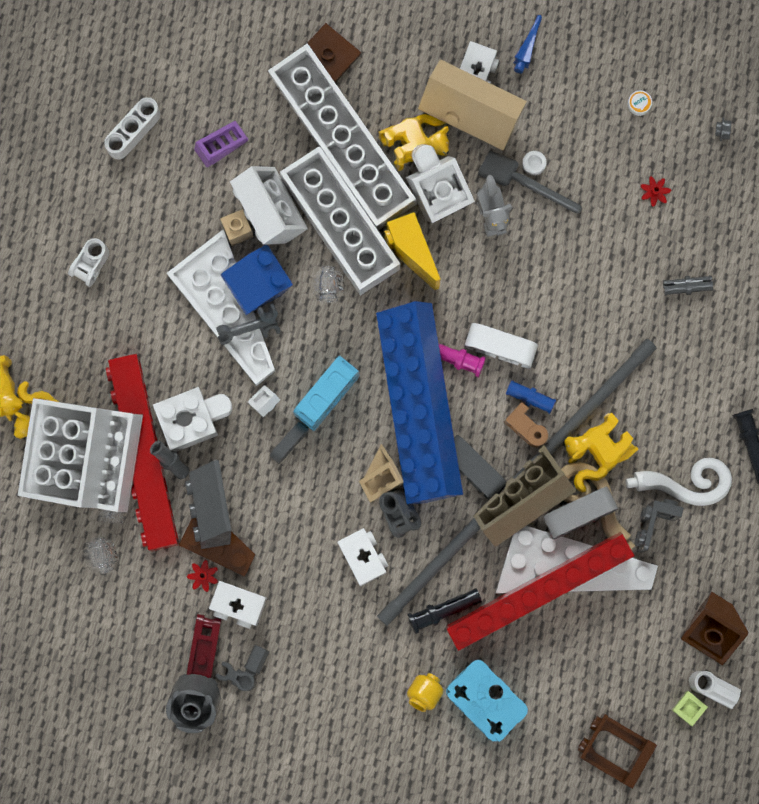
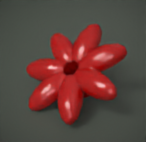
(651, 193)
(204, 581)

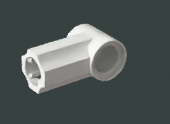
(716, 689)

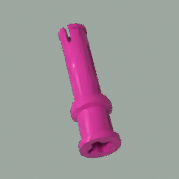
(462, 359)

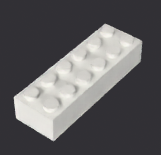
(340, 220)

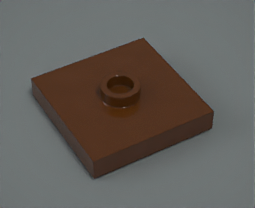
(333, 51)

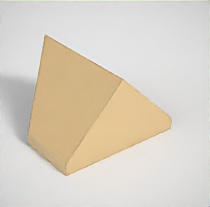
(381, 476)

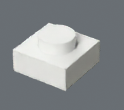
(264, 401)

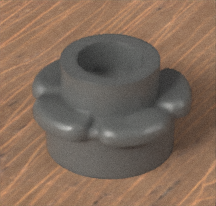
(723, 129)

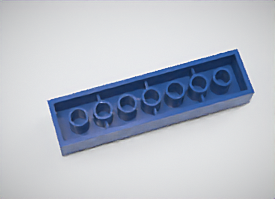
(419, 403)

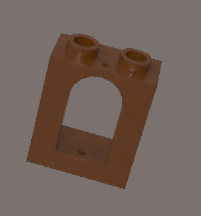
(644, 745)

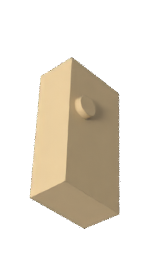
(471, 104)

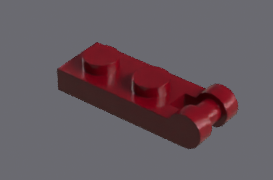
(204, 647)

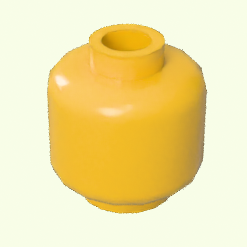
(425, 692)

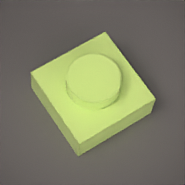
(689, 708)

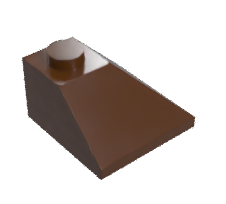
(716, 629)

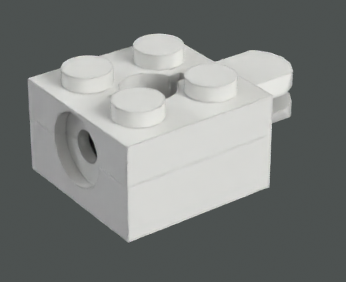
(438, 184)
(190, 418)

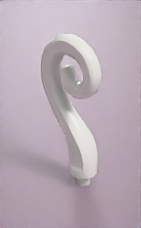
(653, 480)

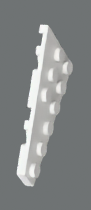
(204, 288)
(536, 552)

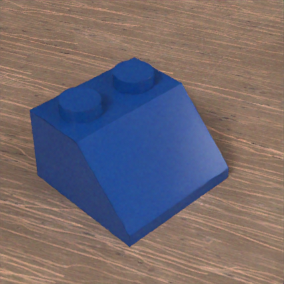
(256, 279)

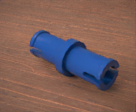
(530, 396)

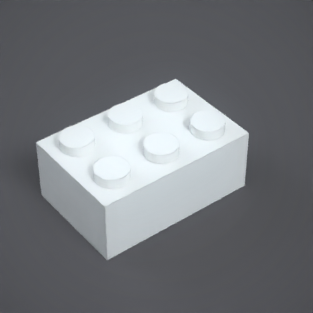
(268, 205)

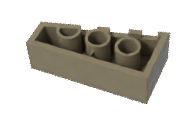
(524, 498)

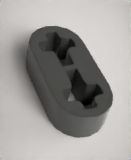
(289, 442)

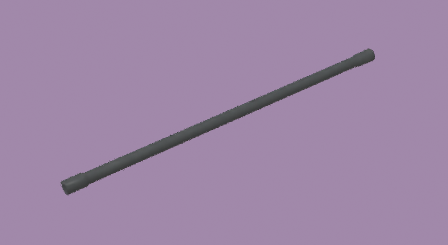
(396, 606)

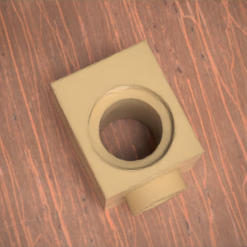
(237, 227)

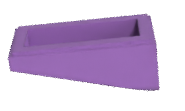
(210, 159)

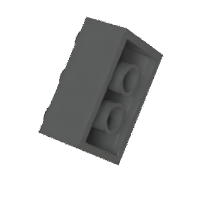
(209, 506)

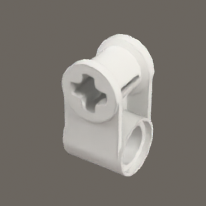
(89, 263)

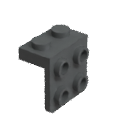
(664, 509)

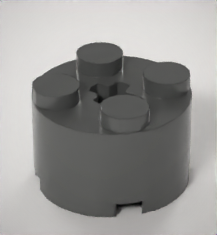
(193, 703)

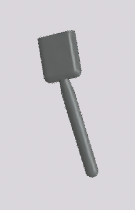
(505, 168)

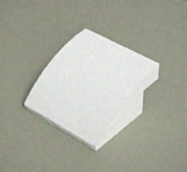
(80, 455)

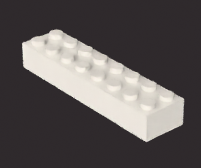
(342, 136)

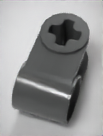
(399, 512)

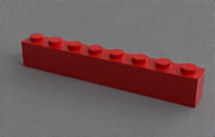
(148, 477)
(539, 591)

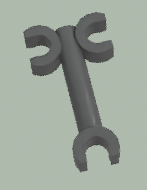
(265, 323)

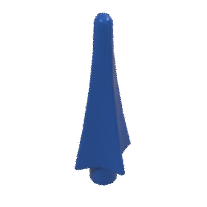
(524, 54)

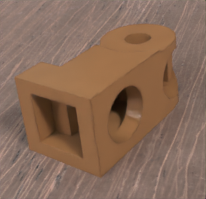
(525, 428)

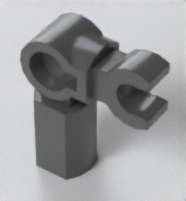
(246, 680)

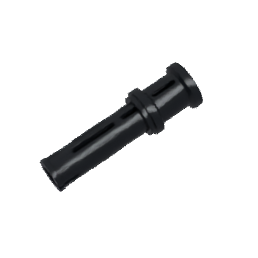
(749, 434)
(434, 614)

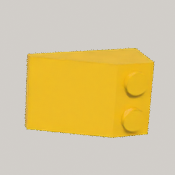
(410, 247)

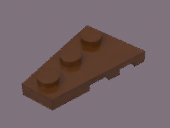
(234, 556)

